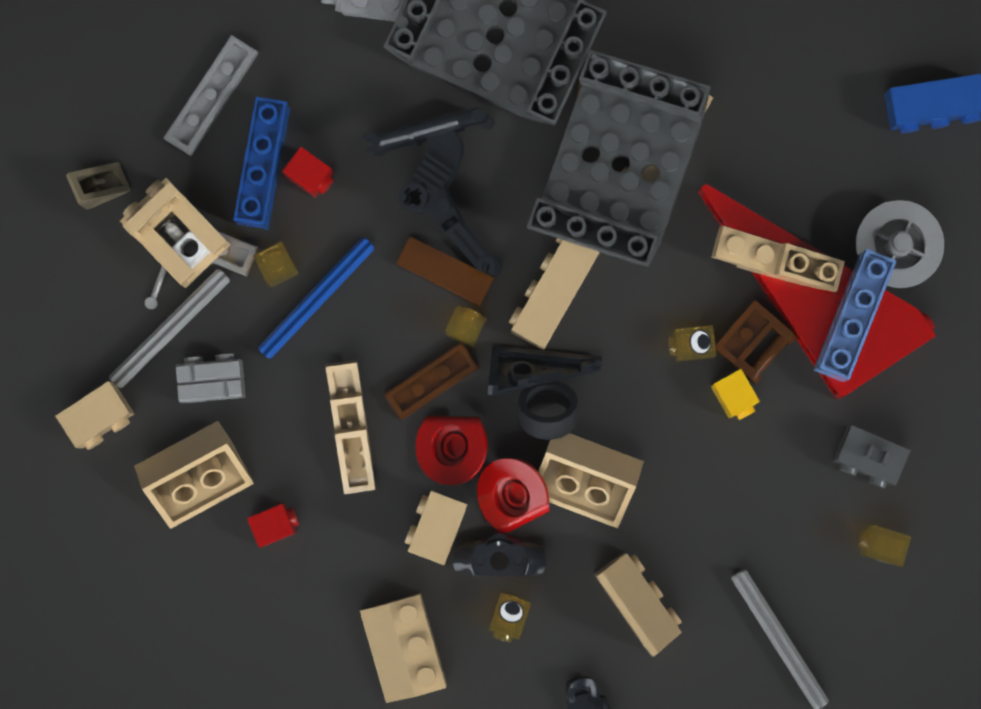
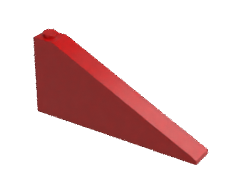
(810, 311)

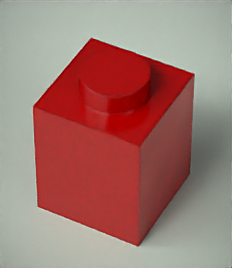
(309, 173)
(273, 525)

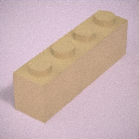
(552, 293)

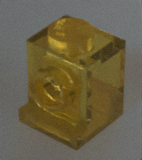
(465, 325)

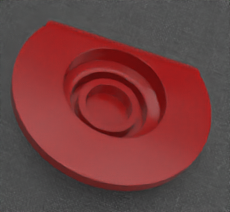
(451, 448)
(511, 494)

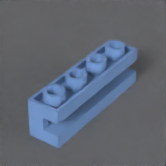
(854, 315)

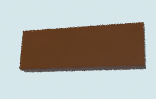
(444, 271)
(431, 381)

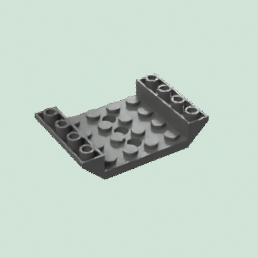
(528, 69)
(629, 115)

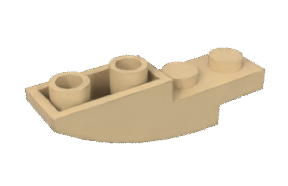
(777, 259)

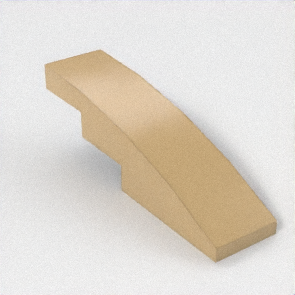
(350, 427)

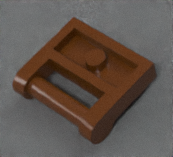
(747, 334)

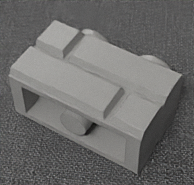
(210, 380)

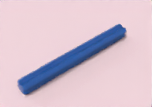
(316, 298)

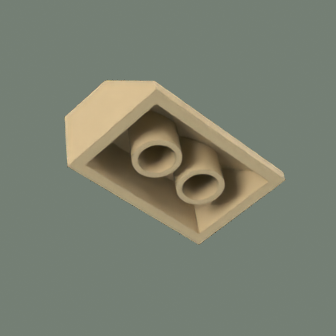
(193, 475)
(589, 478)
(639, 602)
(403, 648)

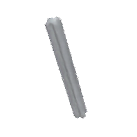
(169, 328)
(779, 639)

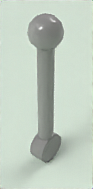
(151, 302)

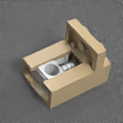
(155, 212)

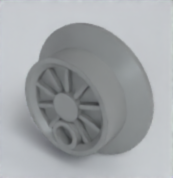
(906, 235)

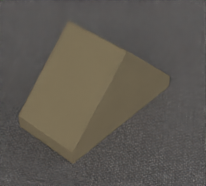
(98, 184)

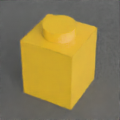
(735, 395)

